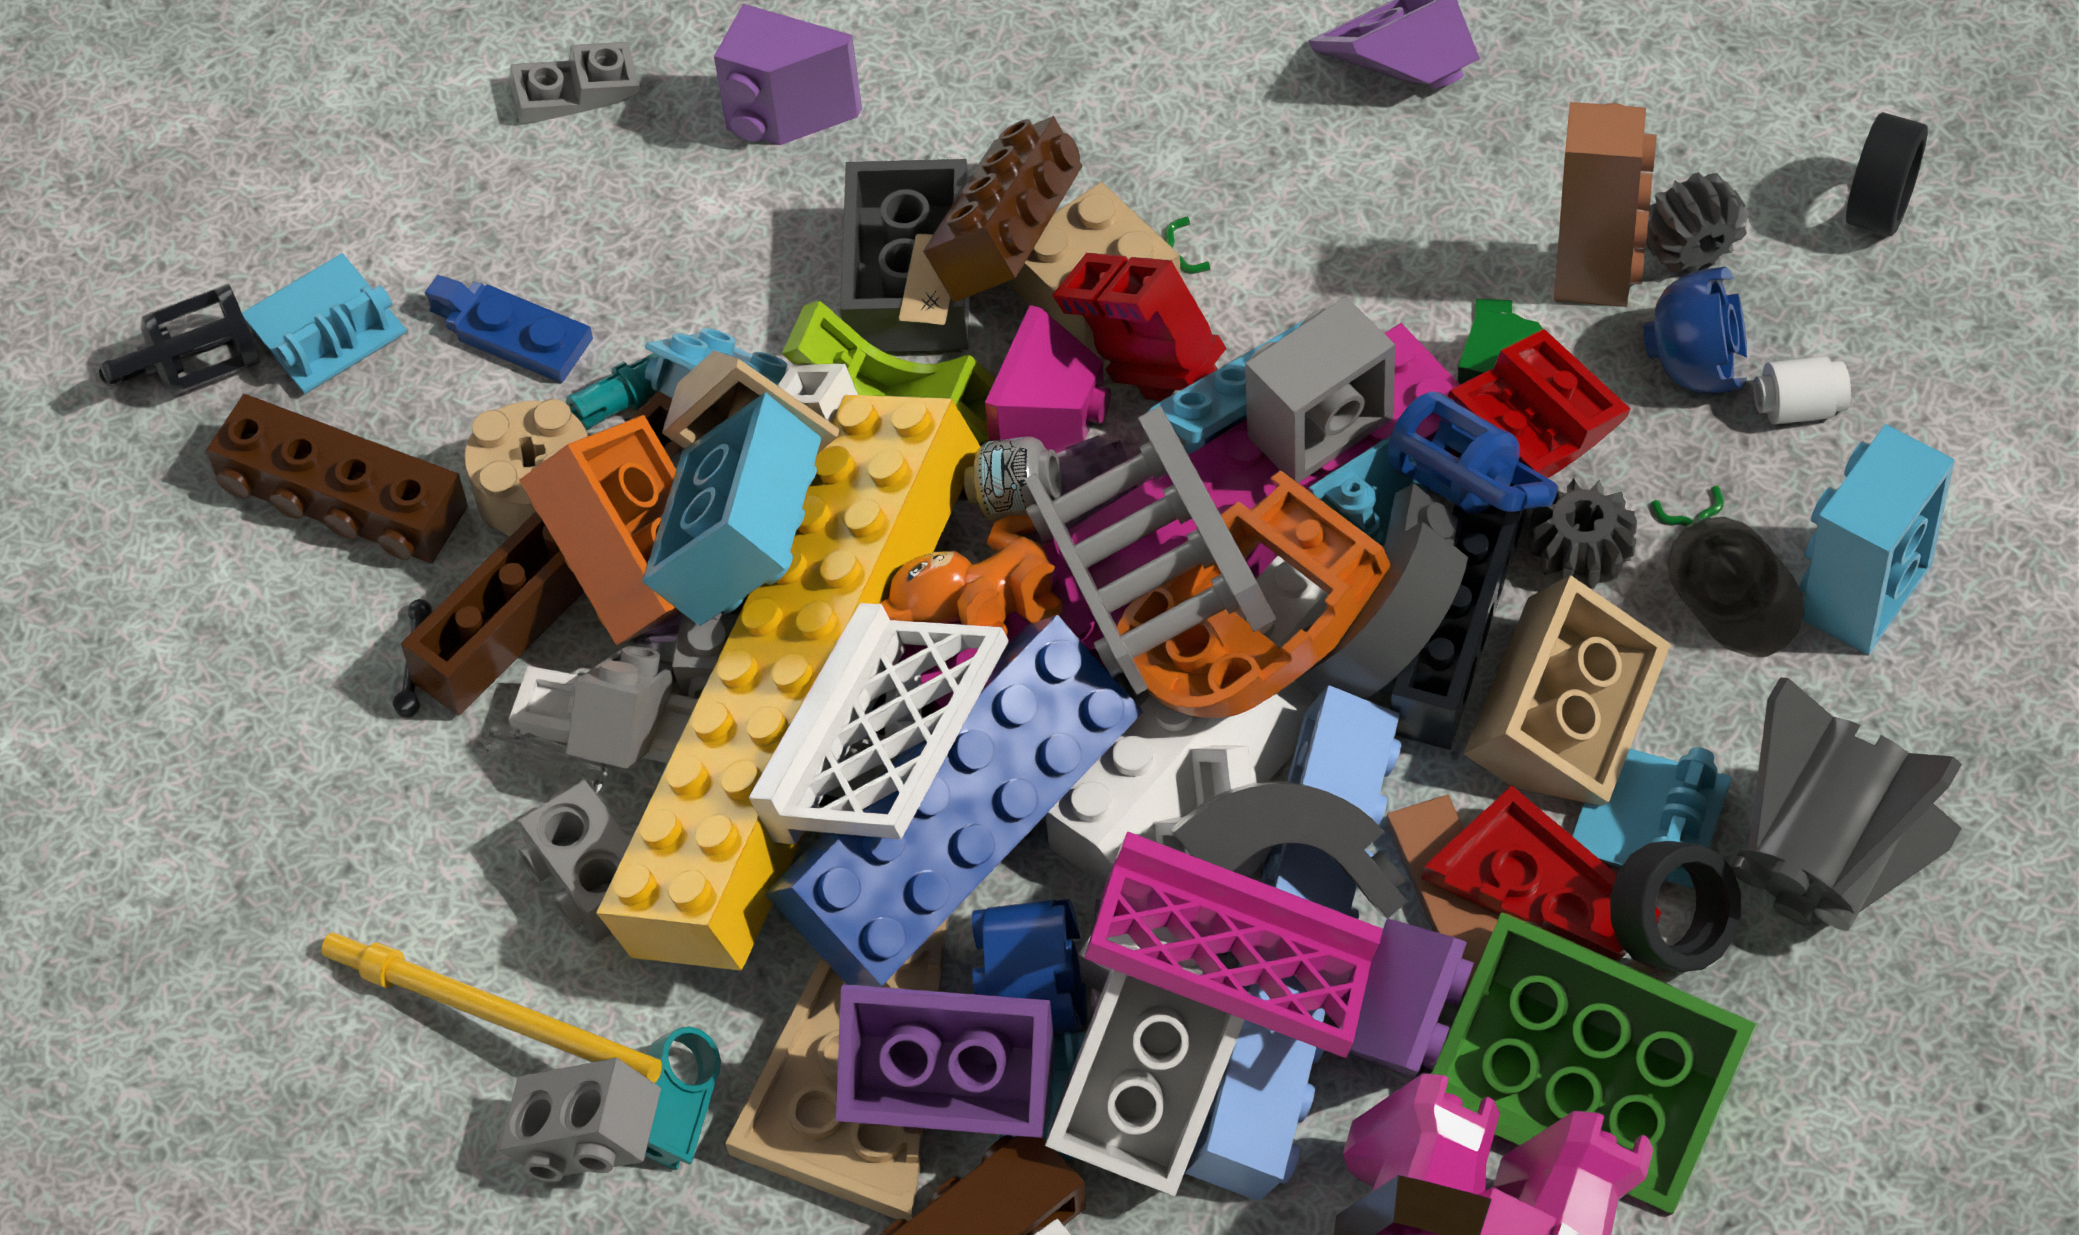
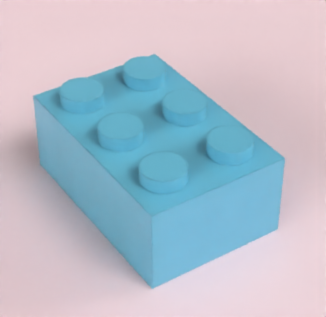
(733, 510)
(1874, 537)

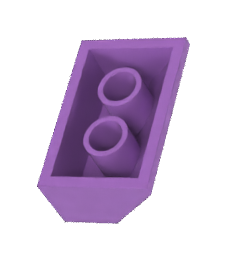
(945, 1061)

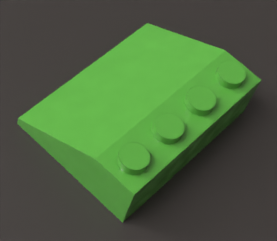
(1577, 1031)

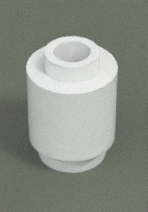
(1802, 389)

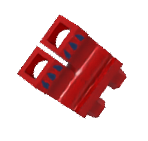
(1142, 322)

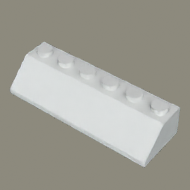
(1150, 766)

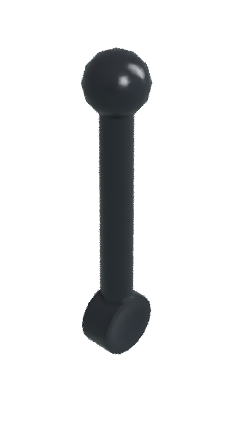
(406, 701)

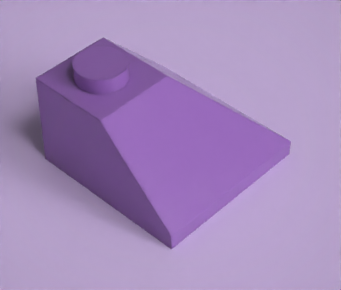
(1405, 41)

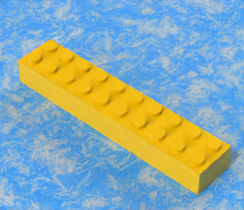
(701, 853)

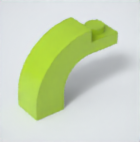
(826, 339)

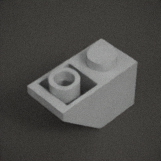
(620, 707)

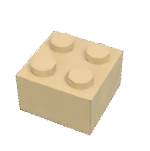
(1089, 224)

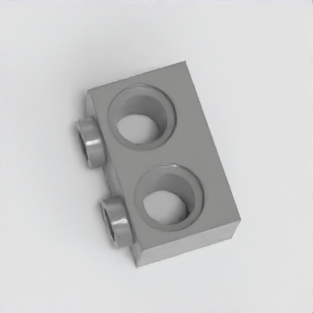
(576, 867)
(580, 1119)

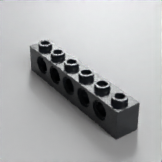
(1438, 680)

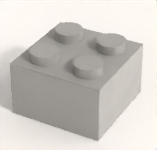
(1320, 389)

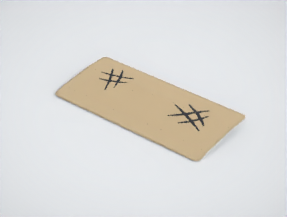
(924, 294)

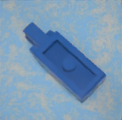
(510, 326)

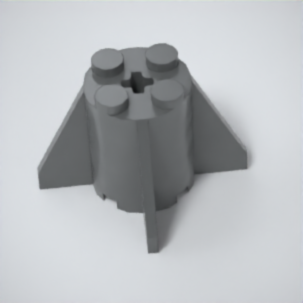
(1838, 814)

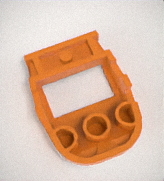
(1223, 664)

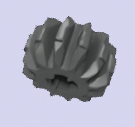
(1695, 222)
(1584, 533)

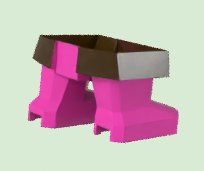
(1431, 1161)

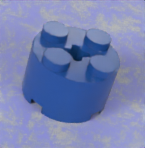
(1032, 956)

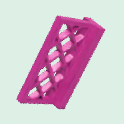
(1238, 917)

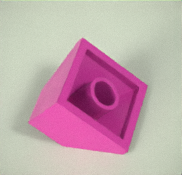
(1047, 386)

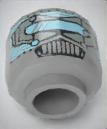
(999, 476)

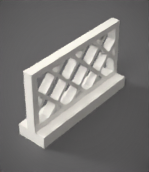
(840, 714)

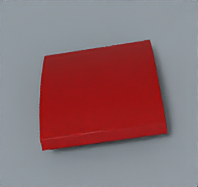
(1544, 401)

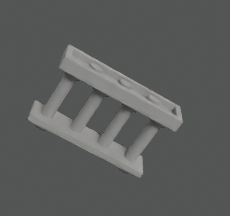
(1206, 546)

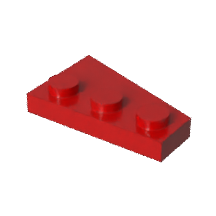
(1532, 869)

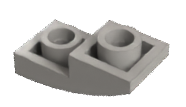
(588, 81)

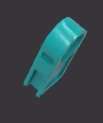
(681, 1105)

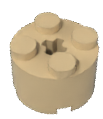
(506, 448)

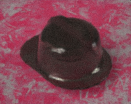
(1736, 586)

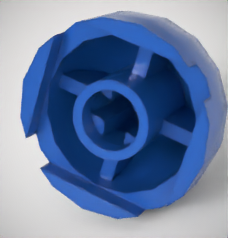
(1699, 332)

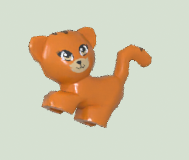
(952, 590)

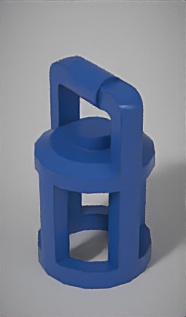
(1486, 463)

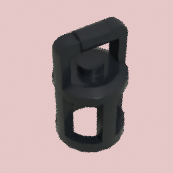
(163, 353)

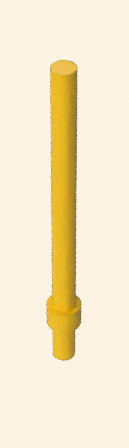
(389, 968)

